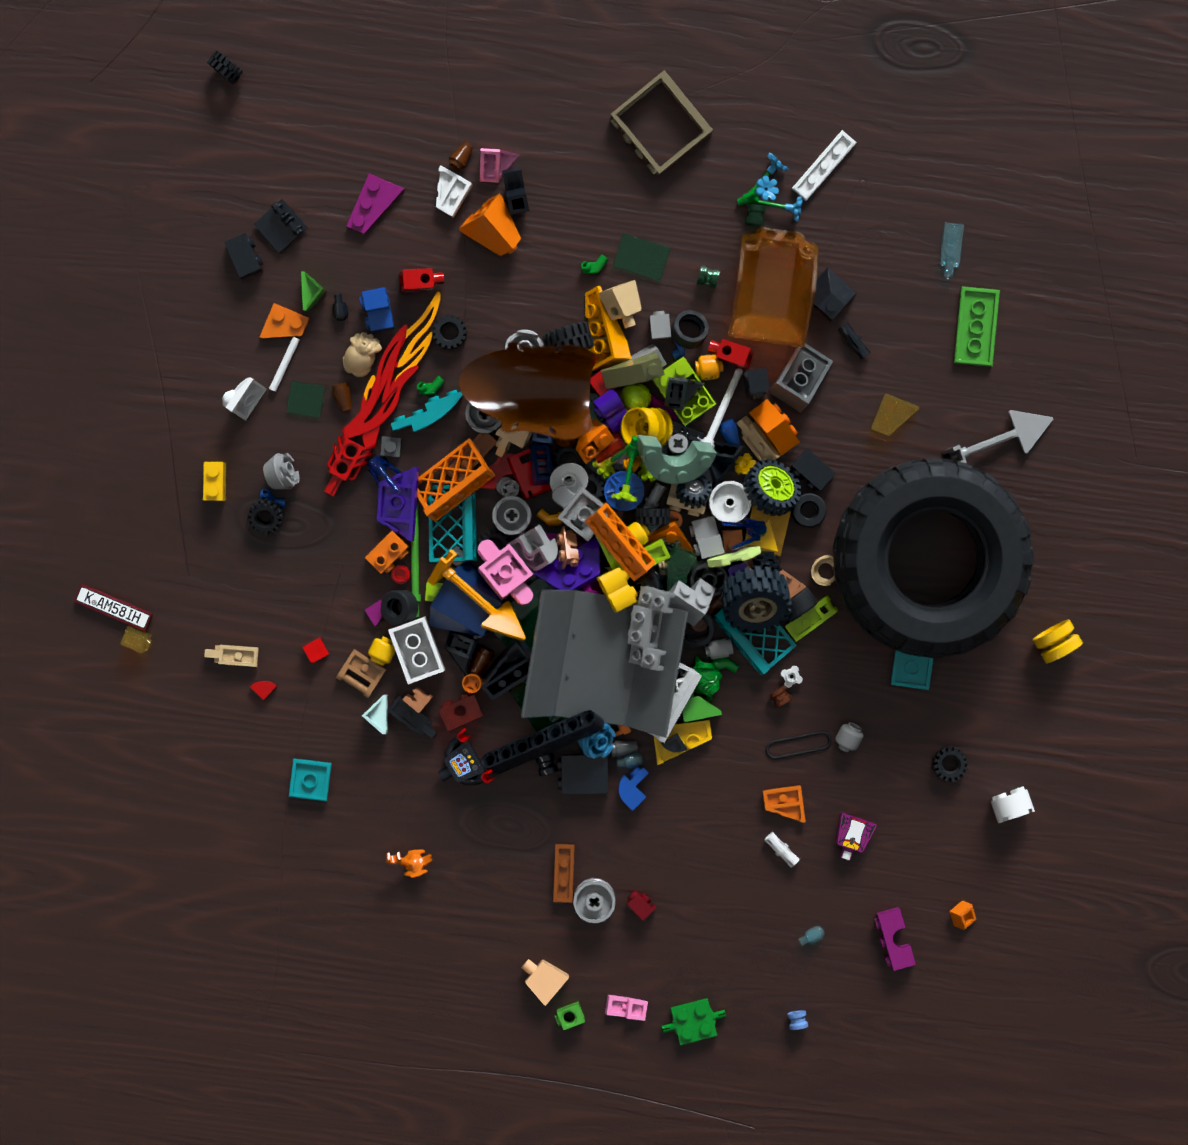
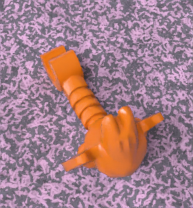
(412, 862)

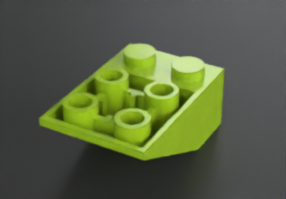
(698, 404)

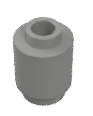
(719, 648)

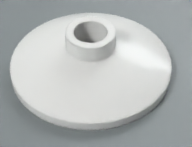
(578, 477)

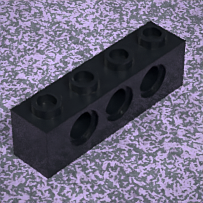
(756, 383)

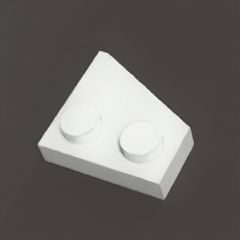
(451, 191)

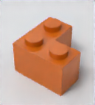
(775, 426)

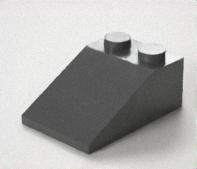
(801, 377)

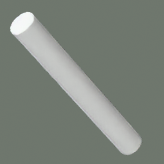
(284, 364)

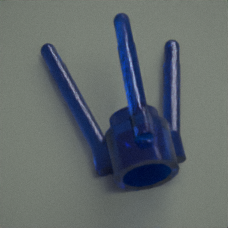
(377, 465)
(754, 528)

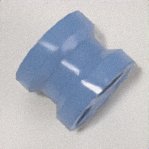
(797, 1020)

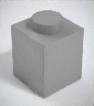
(660, 325)

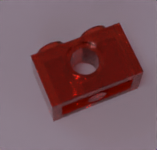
(453, 720)

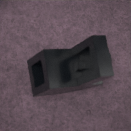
(515, 190)

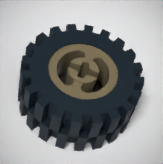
(755, 588)

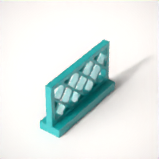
(468, 526)
(748, 650)

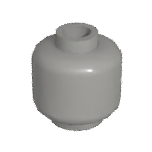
(849, 737)

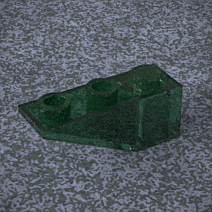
(678, 566)

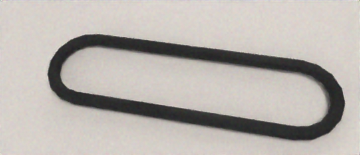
(796, 737)

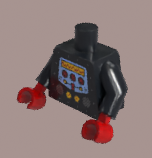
(463, 763)

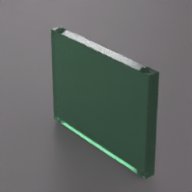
(641, 257)

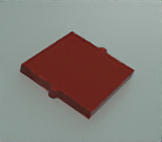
(612, 449)

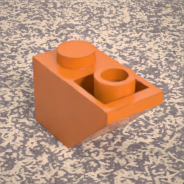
(594, 441)

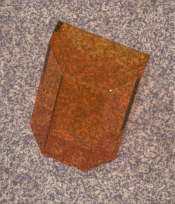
(774, 287)

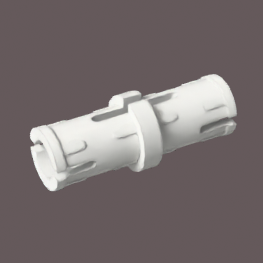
(781, 849)

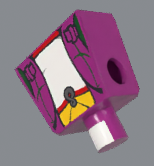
(853, 834)

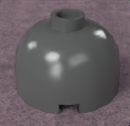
(712, 575)

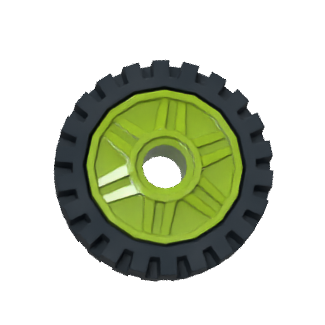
(772, 487)

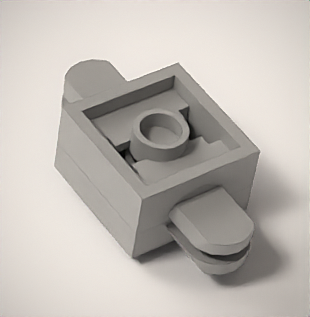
(576, 509)

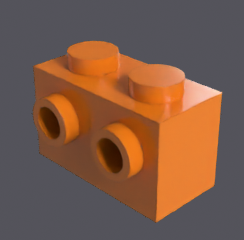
(388, 552)

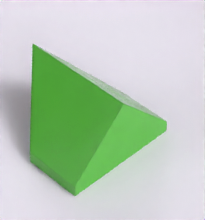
(311, 292)

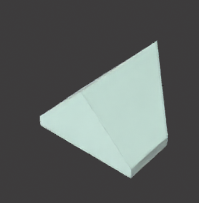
(378, 715)

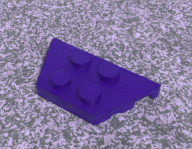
(399, 508)
(574, 577)

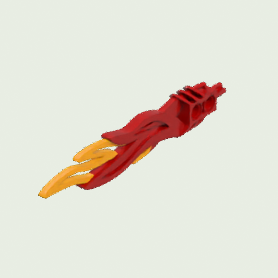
(382, 380)

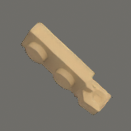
(757, 440)
(234, 655)

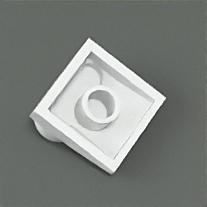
(244, 397)

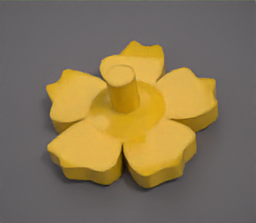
(744, 464)

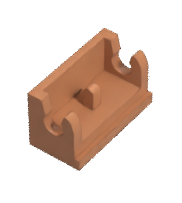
(419, 700)

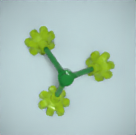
(606, 468)

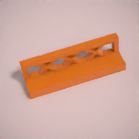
(618, 543)

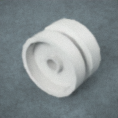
(719, 507)

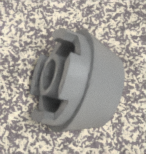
(280, 472)

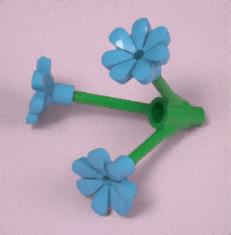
(767, 190)

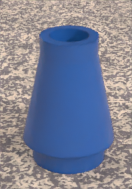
(730, 432)

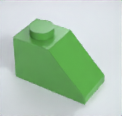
(699, 708)

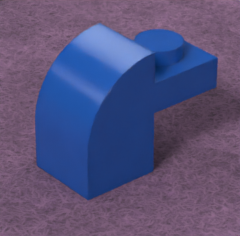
(628, 791)

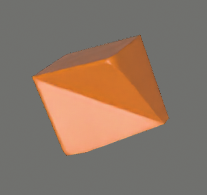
(963, 915)

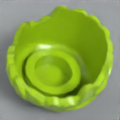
(635, 396)

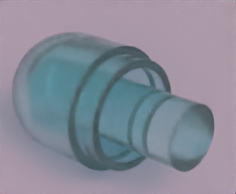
(631, 761)
(812, 935)

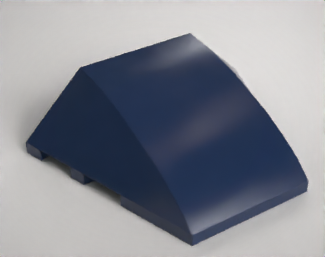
(456, 610)

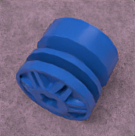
(612, 487)

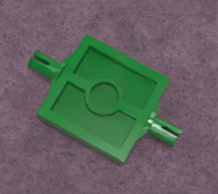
(694, 1021)

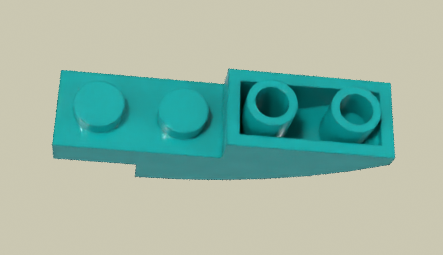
(436, 410)

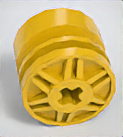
(647, 422)

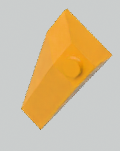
(608, 337)

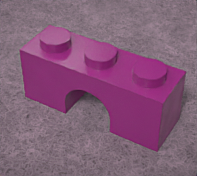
(898, 955)

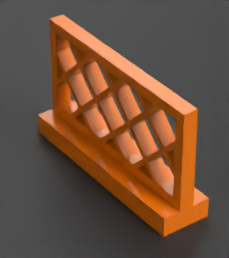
(472, 482)

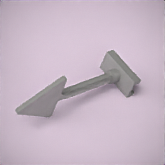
(1026, 426)

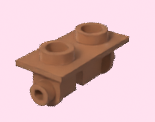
(566, 541)

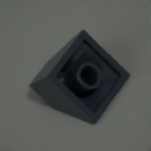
(831, 294)

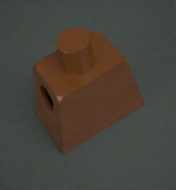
(730, 537)

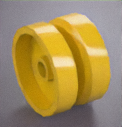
(1057, 641)

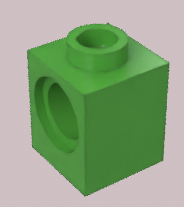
(576, 1010)

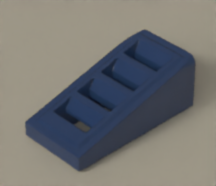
(536, 478)

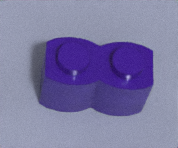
(611, 410)

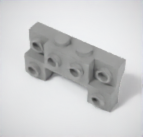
(646, 626)

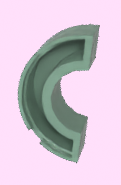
(676, 468)

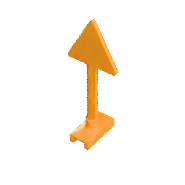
(500, 620)

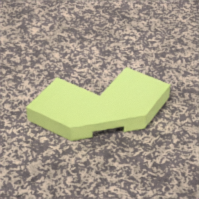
(726, 559)

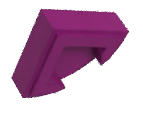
(374, 612)

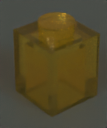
(136, 639)

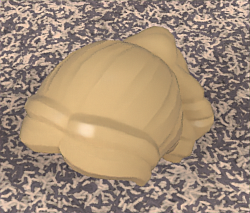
(361, 354)

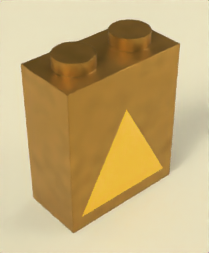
(775, 533)

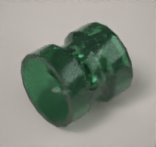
(755, 215)
(708, 276)

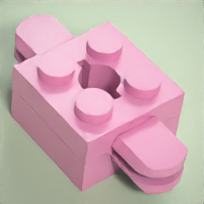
(505, 572)

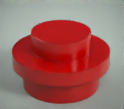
(400, 574)

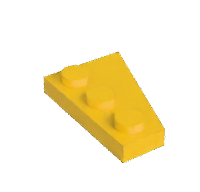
(691, 734)

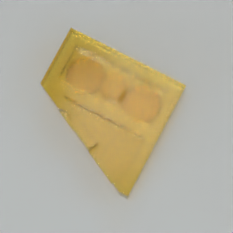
(892, 414)

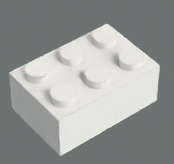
(416, 650)

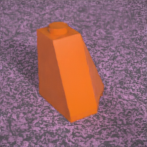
(493, 227)

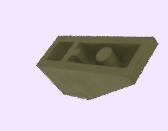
(633, 371)

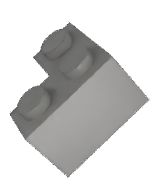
(706, 537)
(693, 599)

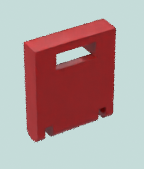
(523, 475)

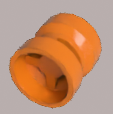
(472, 683)

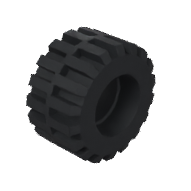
(572, 334)

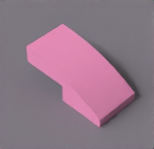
(626, 1007)

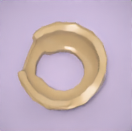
(815, 574)

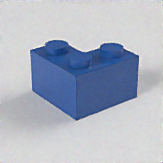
(378, 308)

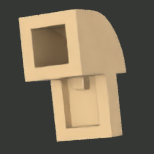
(505, 439)

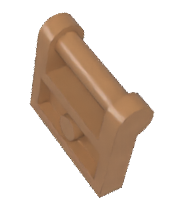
(363, 667)

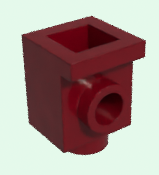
(640, 904)

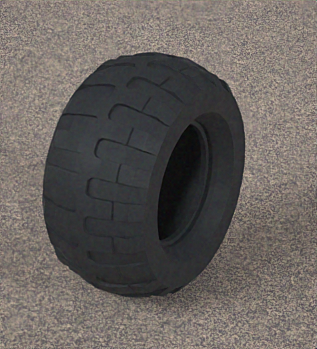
(1000, 571)

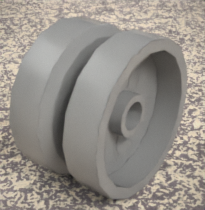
(596, 911)

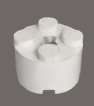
(1012, 806)

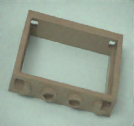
(683, 102)

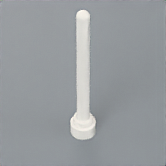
(723, 407)

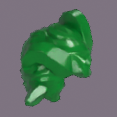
(710, 678)

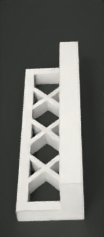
(681, 695)

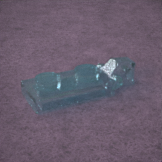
(951, 247)

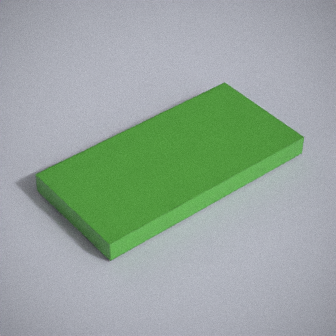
(976, 326)

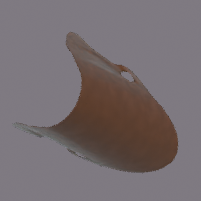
(533, 388)

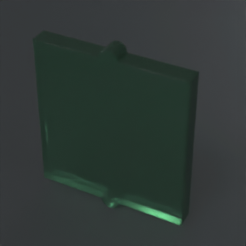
(305, 399)

